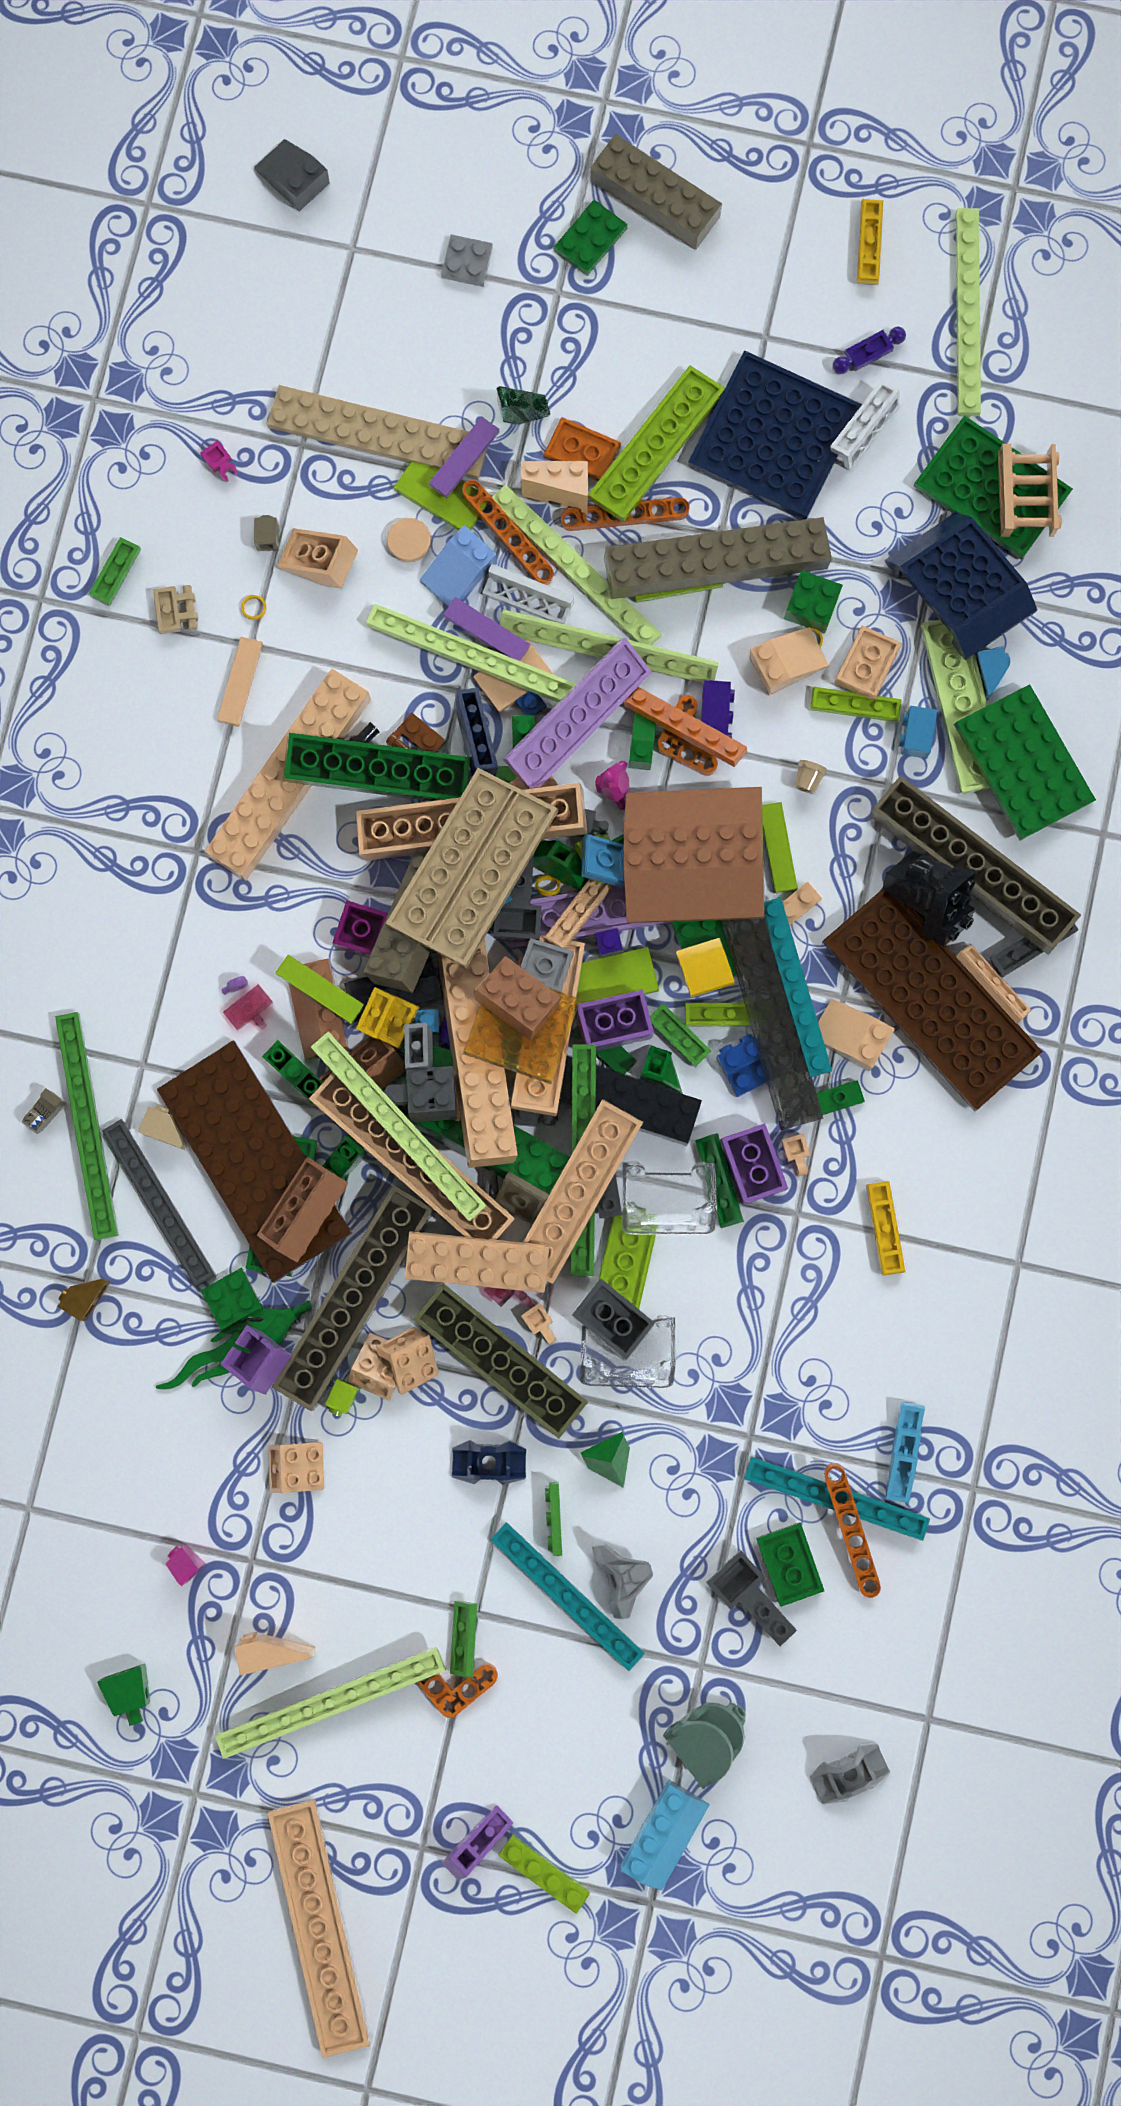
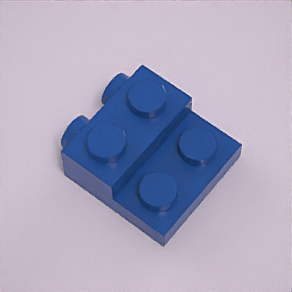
(742, 1065)

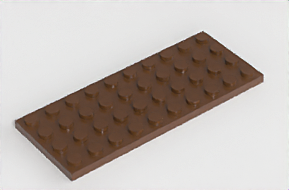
(932, 998)
(244, 1149)

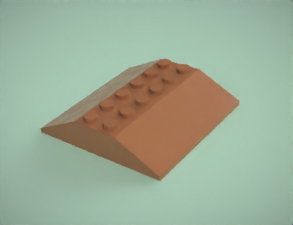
(694, 855)

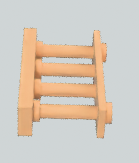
(1009, 501)

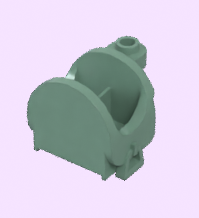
(708, 1740)

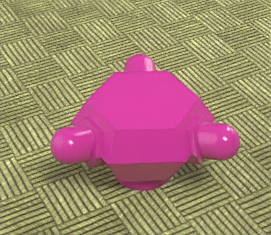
(614, 784)

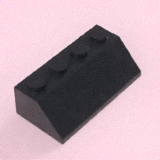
(425, 993)

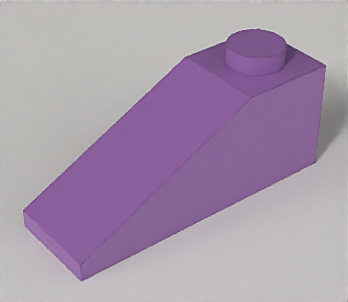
(477, 1843)

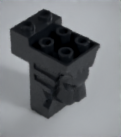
(934, 892)

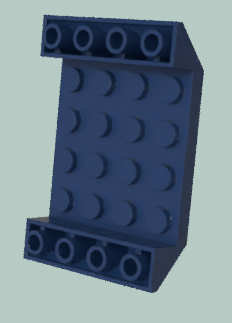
(965, 582)

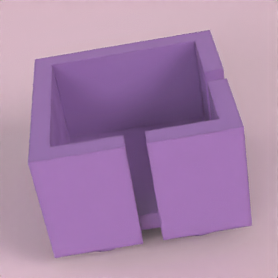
(260, 1366)

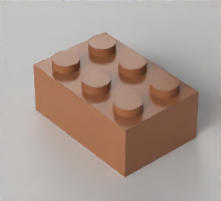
(517, 998)

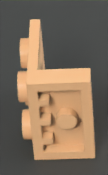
(410, 1358)
(373, 1371)
(296, 1467)

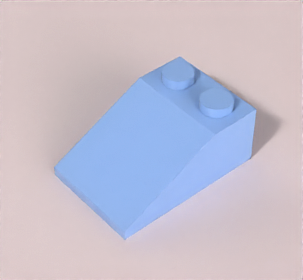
(459, 566)

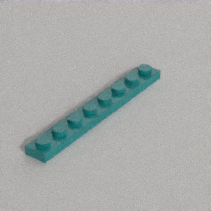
(796, 989)
(818, 1493)
(567, 1596)

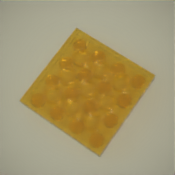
(505, 1047)

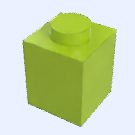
(341, 1397)

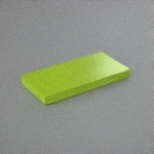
(453, 510)
(617, 976)
(626, 1261)

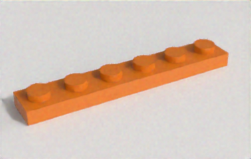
(685, 726)

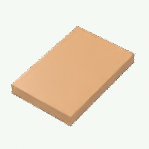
(868, 663)
(502, 693)

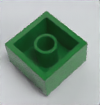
(813, 601)

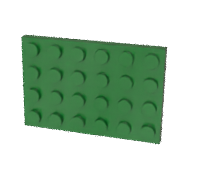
(966, 482)
(1024, 762)

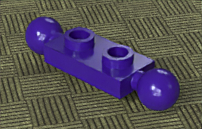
(869, 350)

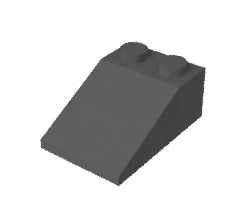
(293, 173)
(613, 1320)

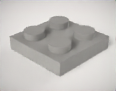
(467, 260)
(547, 963)

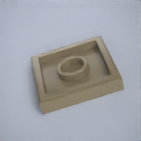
(521, 1198)

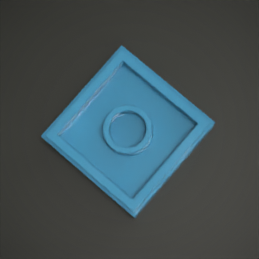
(603, 860)

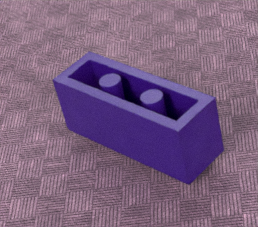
(716, 705)

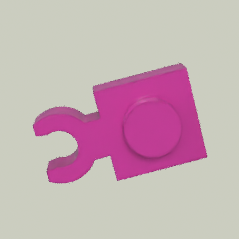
(218, 458)

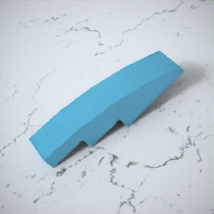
(904, 1452)

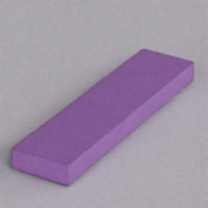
(464, 457)
(486, 630)

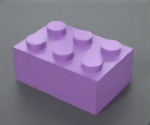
(615, 1021)
(753, 1164)

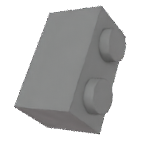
(418, 1046)

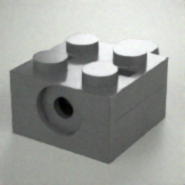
(427, 1094)

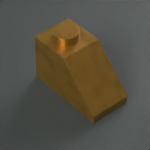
(82, 1298)

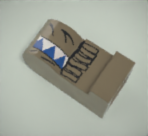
(43, 1111)

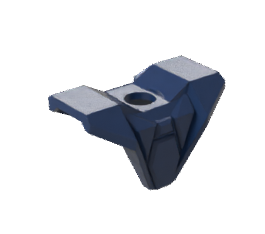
(509, 1462)

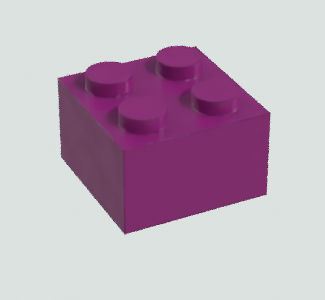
(358, 929)

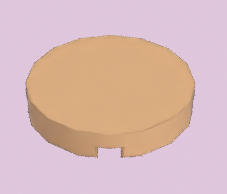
(409, 539)

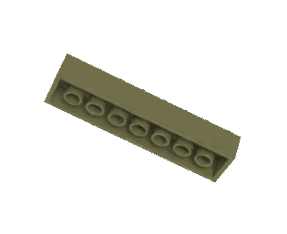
(501, 1360)

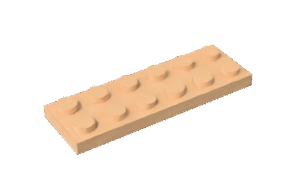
(476, 1262)

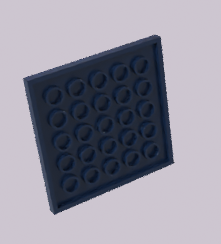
(773, 435)

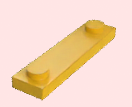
(870, 241)
(885, 1228)

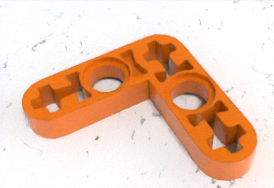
(676, 740)
(448, 1694)

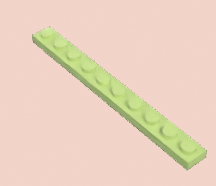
(968, 312)
(575, 567)
(600, 644)
(468, 653)
(398, 1126)
(330, 1702)

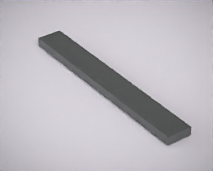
(159, 1203)

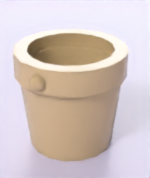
(809, 776)

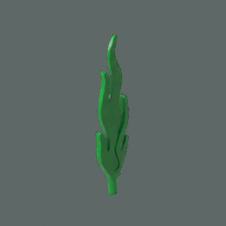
(276, 1326)

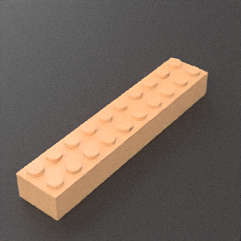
(268, 799)
(414, 827)
(479, 1085)
(359, 1123)

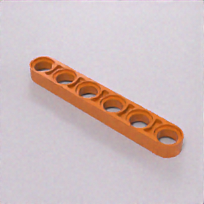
(646, 517)
(505, 534)
(854, 1529)

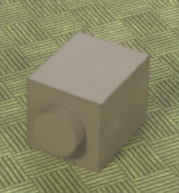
(266, 533)

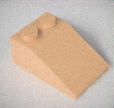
(318, 557)
(787, 659)
(854, 1034)
(266, 1652)

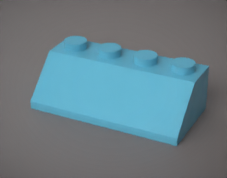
(664, 1836)

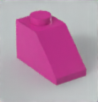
(184, 1564)

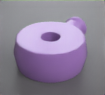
(235, 985)

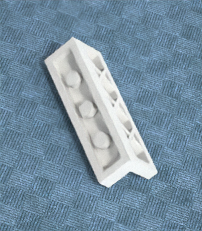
(866, 423)
(528, 587)

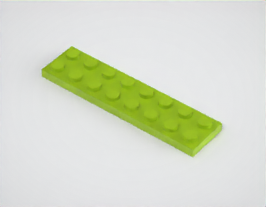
(656, 443)

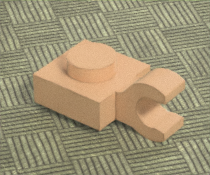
(796, 1150)
(538, 1321)

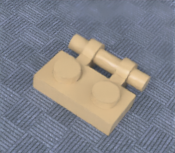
(168, 611)

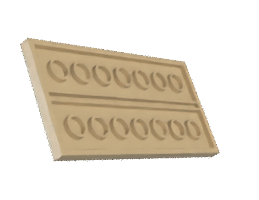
(472, 867)

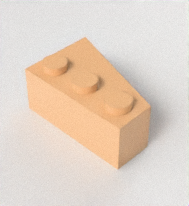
(557, 482)

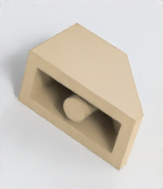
(162, 1127)

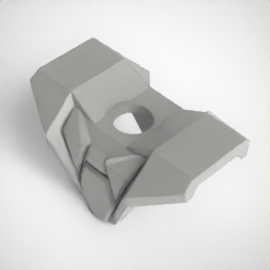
(625, 1578)
(830, 1778)

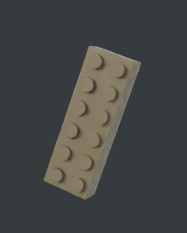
(655, 191)
(395, 957)

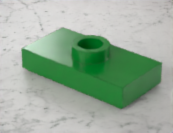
(840, 1097)

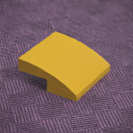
(705, 967)
(386, 1017)

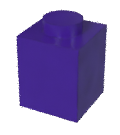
(608, 943)

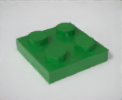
(232, 1299)

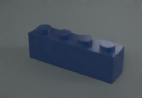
(475, 731)

